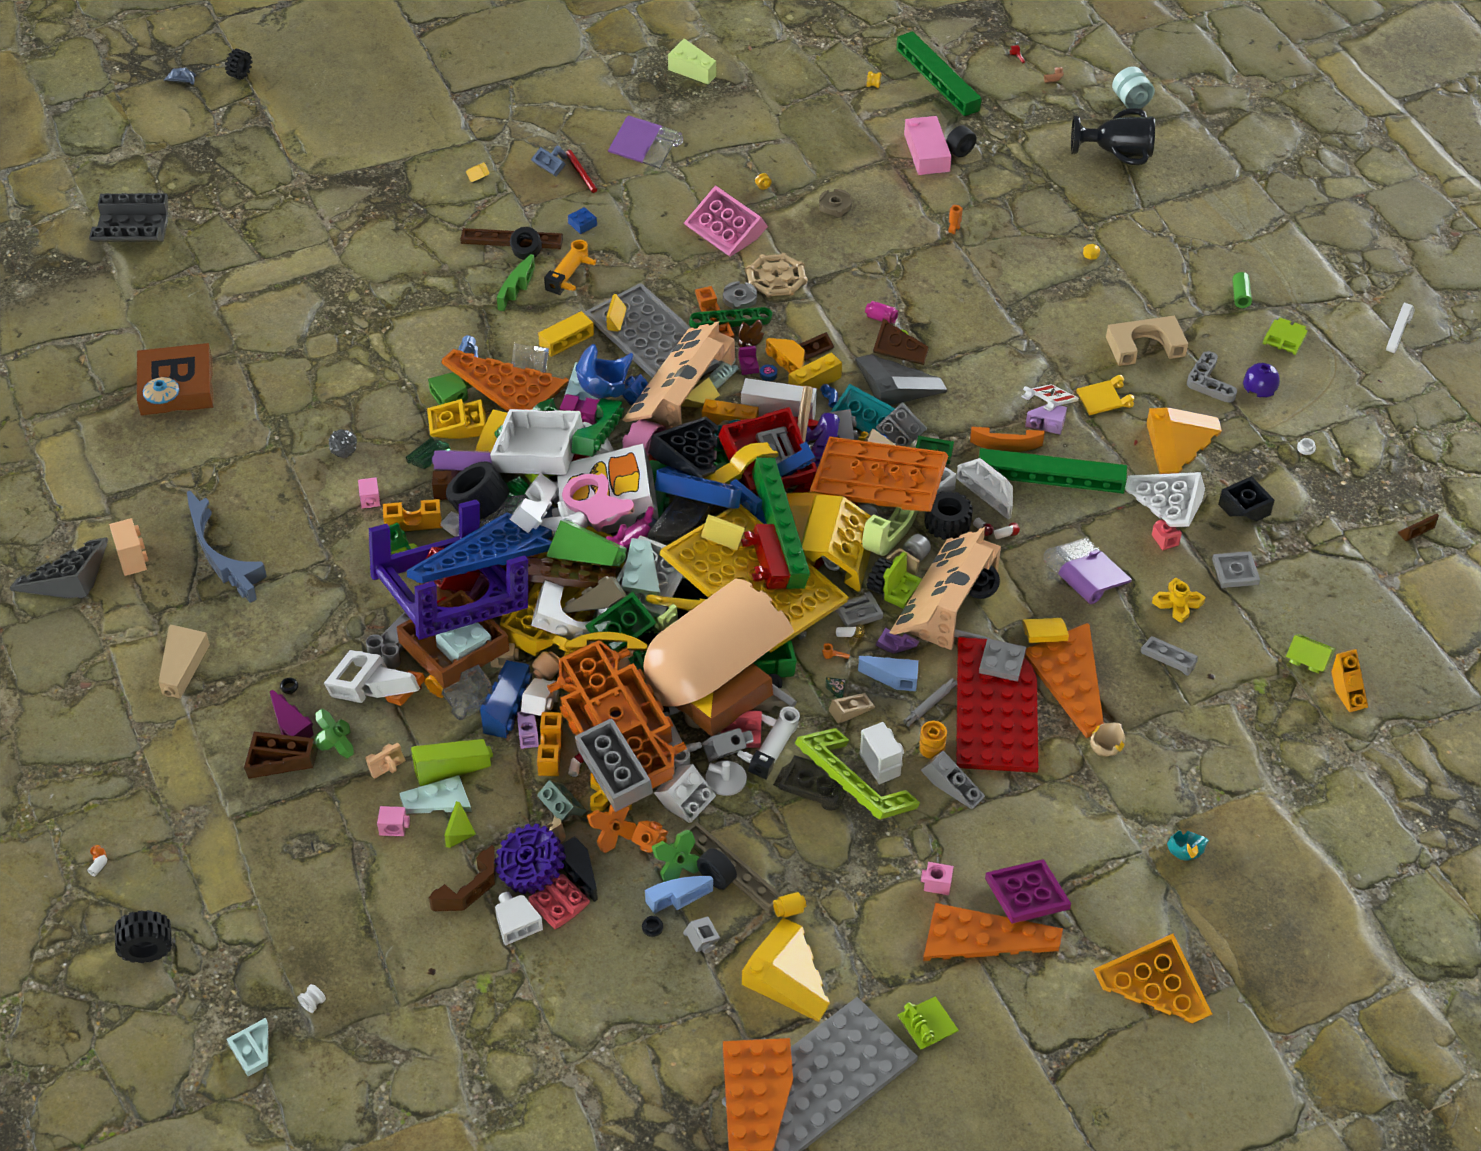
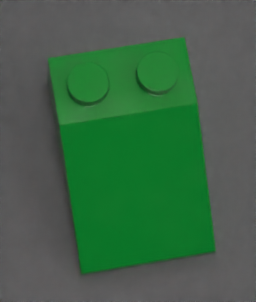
(624, 617)

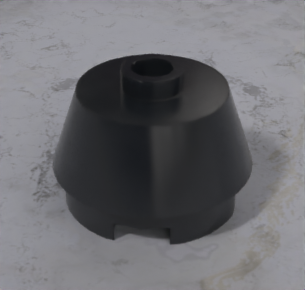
(986, 584)

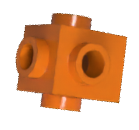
(649, 834)

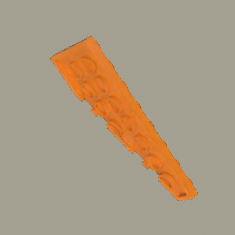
(756, 1091)

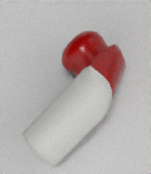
(1011, 530)

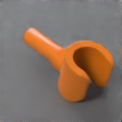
(828, 652)

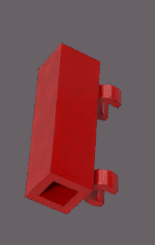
(770, 556)

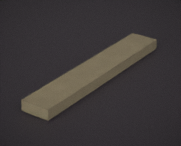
(746, 878)

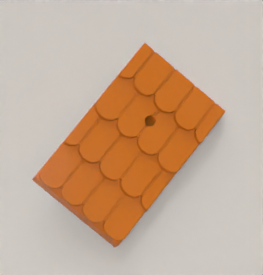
(880, 473)

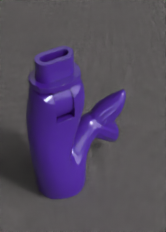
(827, 426)

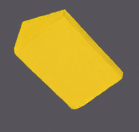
(615, 314)

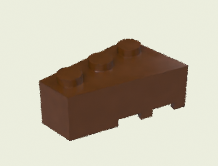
(279, 754)

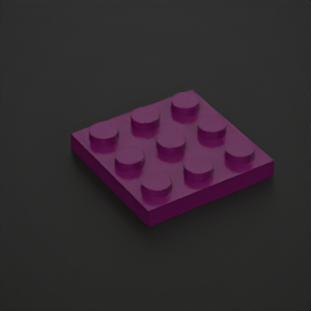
(1027, 891)

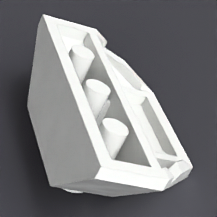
(987, 484)

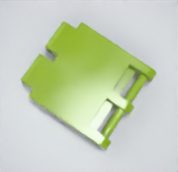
(1285, 335)

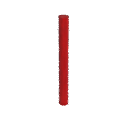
(581, 171)

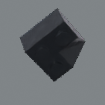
(1246, 499)

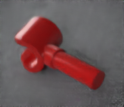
(1015, 50)

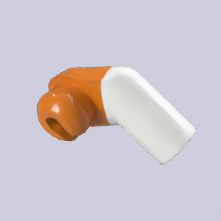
(100, 860)

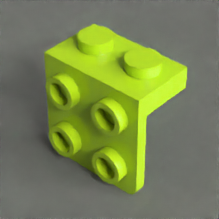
(898, 583)

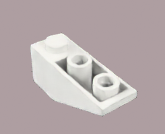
(389, 682)

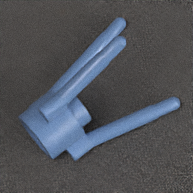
(468, 345)

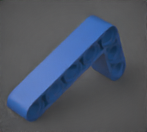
(682, 484)

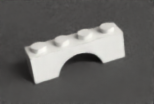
(532, 511)

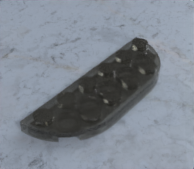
(679, 519)

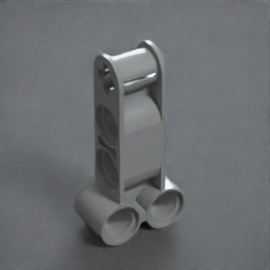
(388, 644)

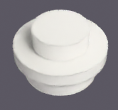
(1306, 446)

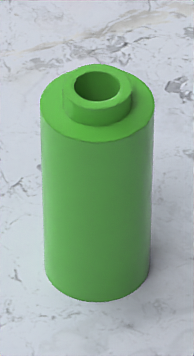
(1242, 290)

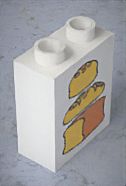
(628, 478)

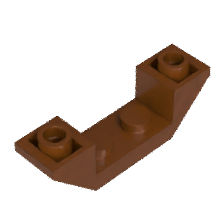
(447, 900)

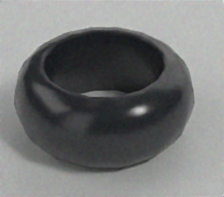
(289, 690)

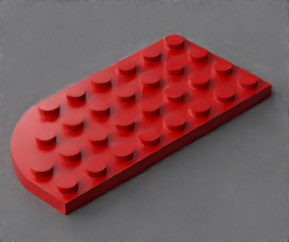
(994, 715)

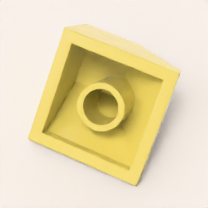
(702, 390)

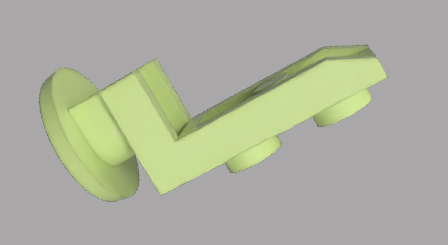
(666, 619)

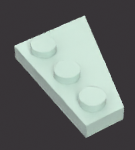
(436, 796)

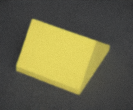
(722, 532)

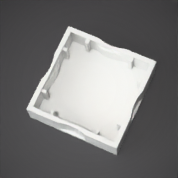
(536, 442)

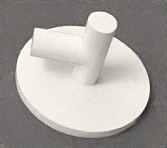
(726, 778)

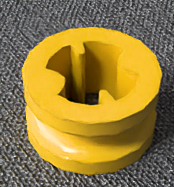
(759, 181)

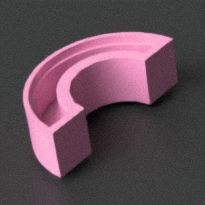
(641, 433)

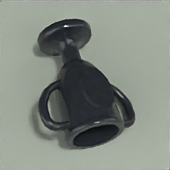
(1120, 136)

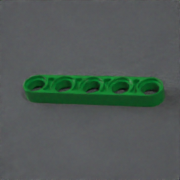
(738, 314)

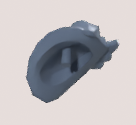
(181, 74)

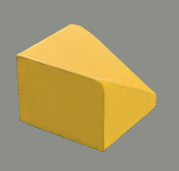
(477, 172)

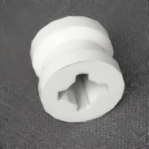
(311, 998)

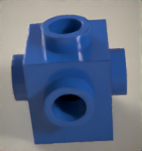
(634, 387)

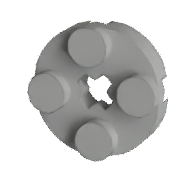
(747, 296)

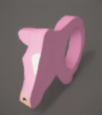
(600, 508)

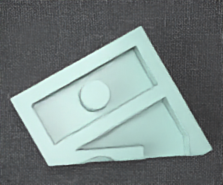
(251, 1047)

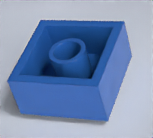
(582, 220)

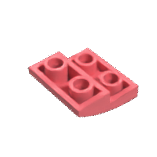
(559, 901)

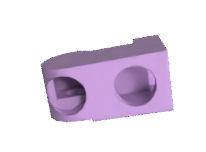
(527, 730)

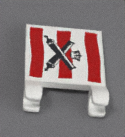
(1051, 394)

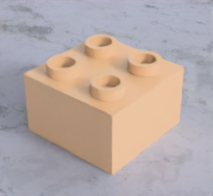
(129, 546)

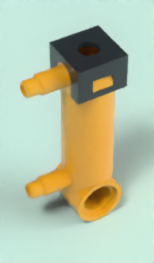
(556, 280)

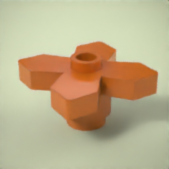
(611, 826)

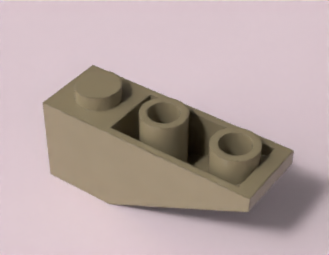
(600, 597)

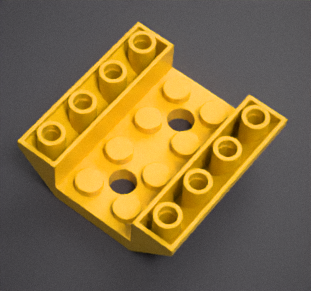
(831, 529)

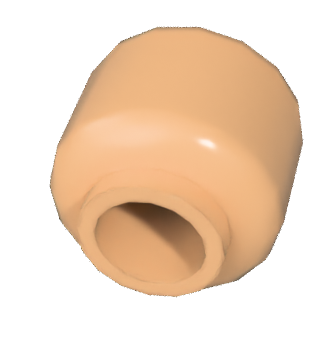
(546, 665)

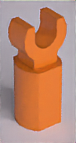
(955, 218)

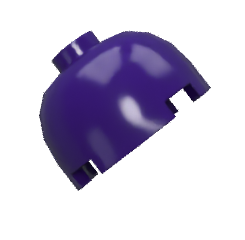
(1261, 379)

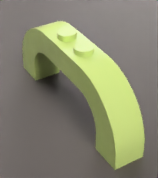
(883, 535)

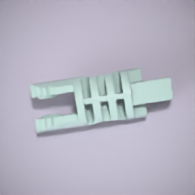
(722, 374)

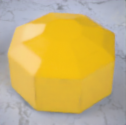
(1091, 251)

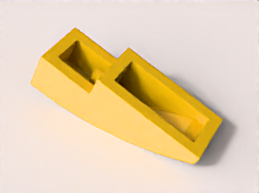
(487, 437)

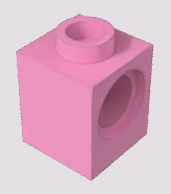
(369, 492)
(392, 821)
(940, 871)

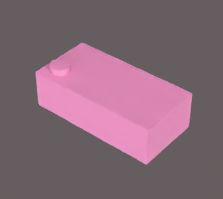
(927, 145)

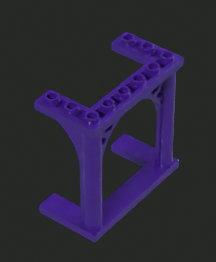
(422, 606)

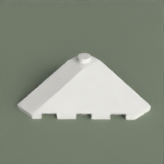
(1169, 495)

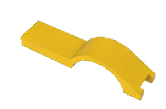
(740, 461)

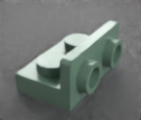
(560, 800)

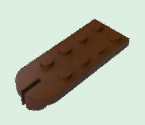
(567, 572)

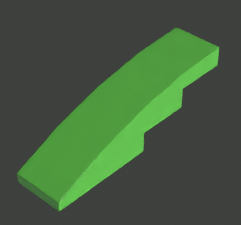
(516, 280)

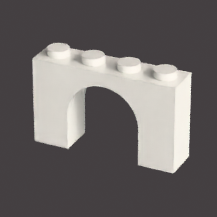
(551, 618)

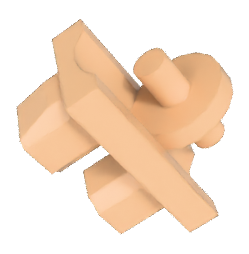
(386, 760)

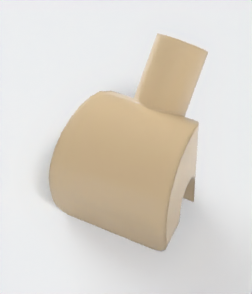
(557, 828)

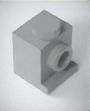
(702, 935)

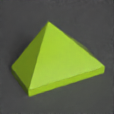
(459, 827)

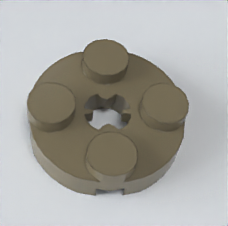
(828, 205)

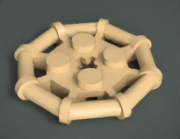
(776, 285)

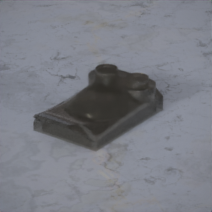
(810, 782)

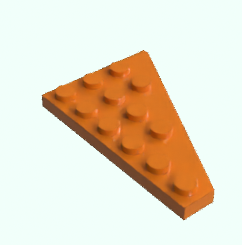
(503, 382)
(1071, 676)

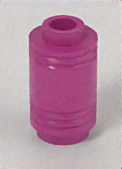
(879, 311)

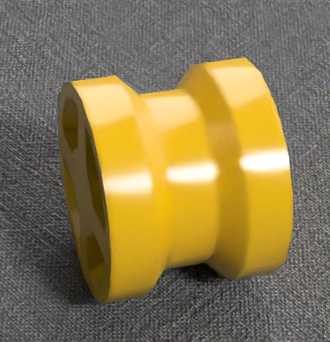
(874, 79)

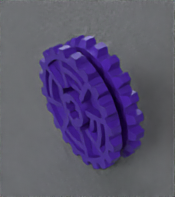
(530, 859)

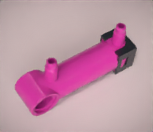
(640, 528)

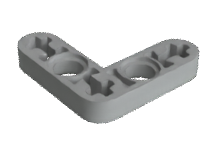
(1204, 380)

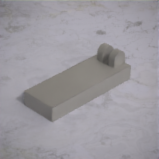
(1170, 655)

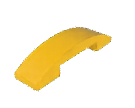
(581, 641)

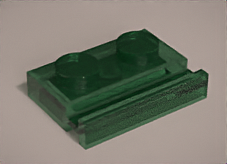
(424, 453)

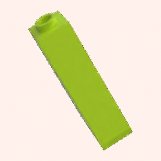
(449, 760)

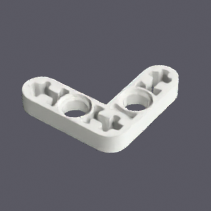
(1404, 317)

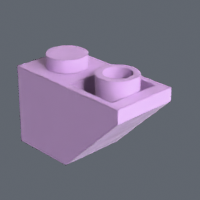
(1047, 420)

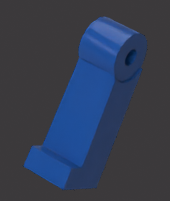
(797, 461)

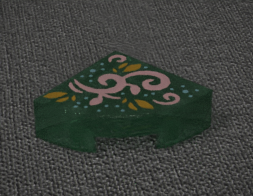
(835, 686)

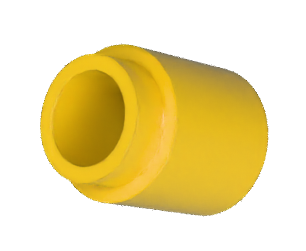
(789, 905)

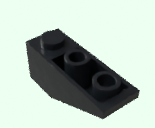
(579, 867)

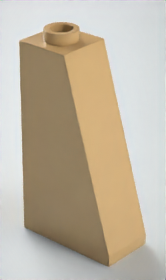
(181, 658)

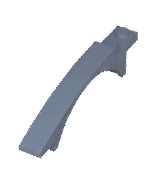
(238, 573)

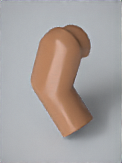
(1054, 77)

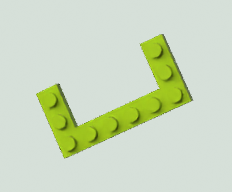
(818, 748)

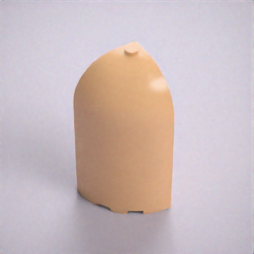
(713, 643)

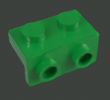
(936, 445)

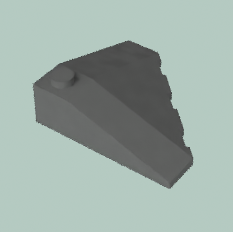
(897, 383)
(66, 577)

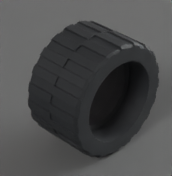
(478, 483)

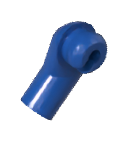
(830, 393)

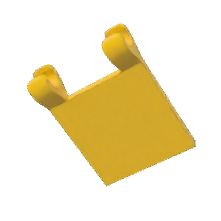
(1103, 396)

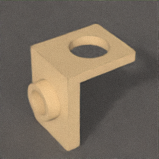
(912, 562)

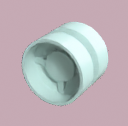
(1133, 87)

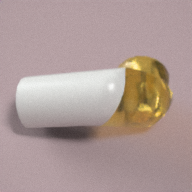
(854, 632)

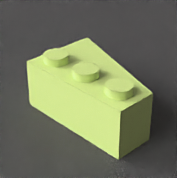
(692, 62)

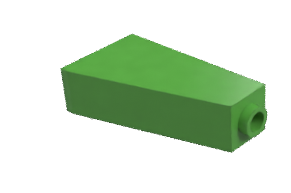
(582, 545)

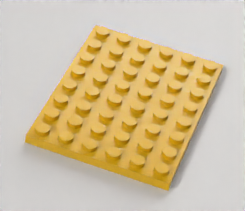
(713, 566)

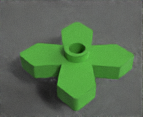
(333, 734)
(677, 856)

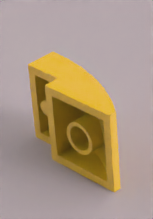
(457, 419)

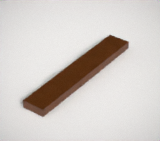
(502, 238)

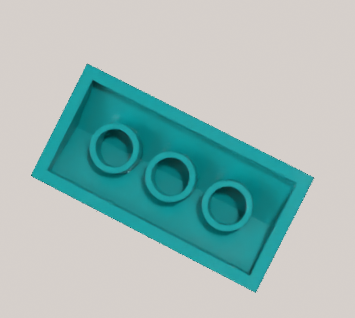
(866, 408)

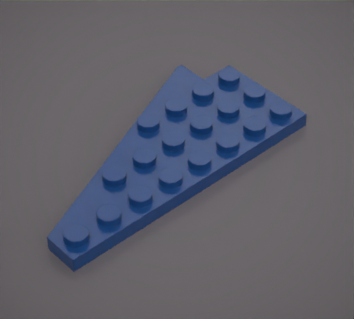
(483, 548)

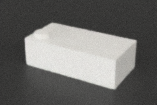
(775, 396)

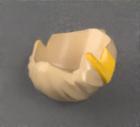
(1108, 739)

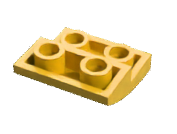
(1045, 630)

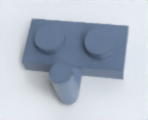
(550, 161)

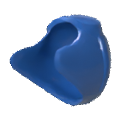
(600, 376)

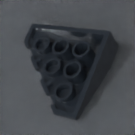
(687, 447)

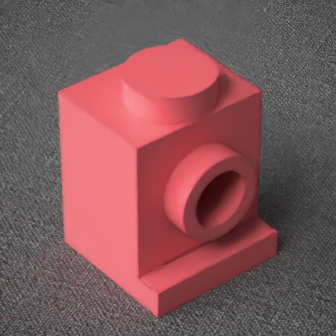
(1162, 532)

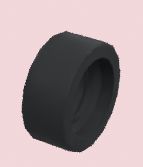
(718, 866)

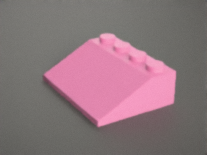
(725, 222)

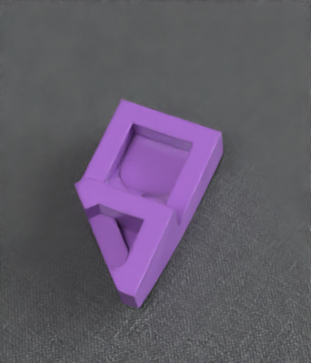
(896, 643)

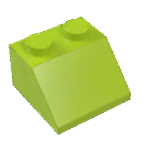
(1310, 653)

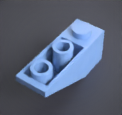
(896, 673)

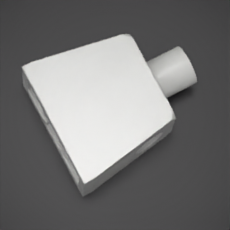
(516, 918)

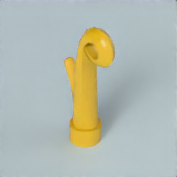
(681, 603)

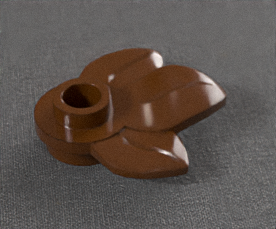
(750, 335)

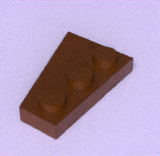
(897, 344)

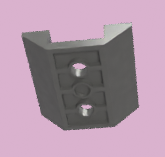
(131, 218)

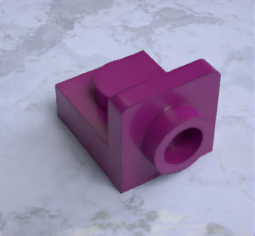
(748, 360)

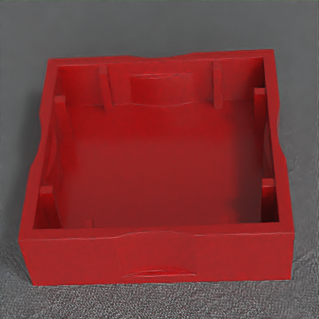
(743, 432)

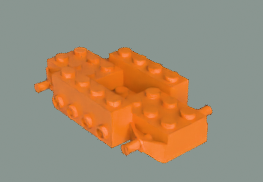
(601, 688)

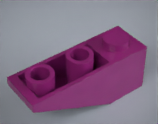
(289, 718)

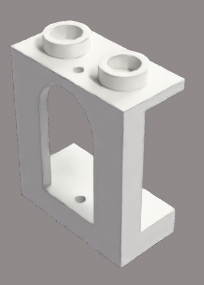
(353, 690)

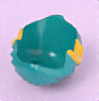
(1187, 845)

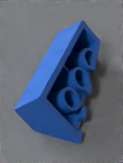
(505, 699)

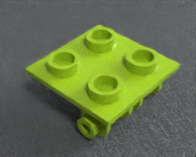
(927, 1022)

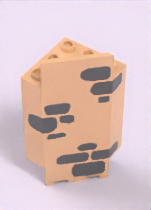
(679, 374)
(944, 587)

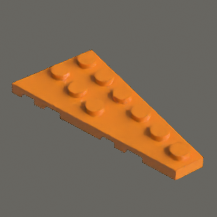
(981, 934)

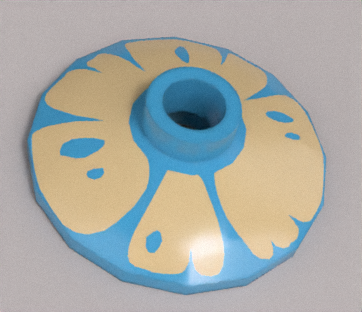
(161, 390)

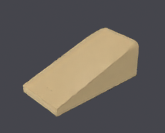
(850, 707)

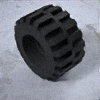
(959, 518)
(143, 936)

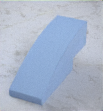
(678, 892)

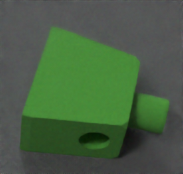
(448, 388)

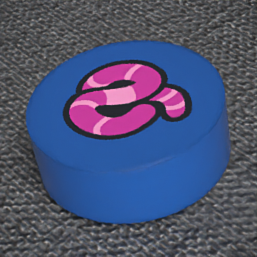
(768, 372)

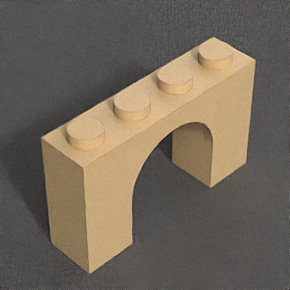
(1163, 329)

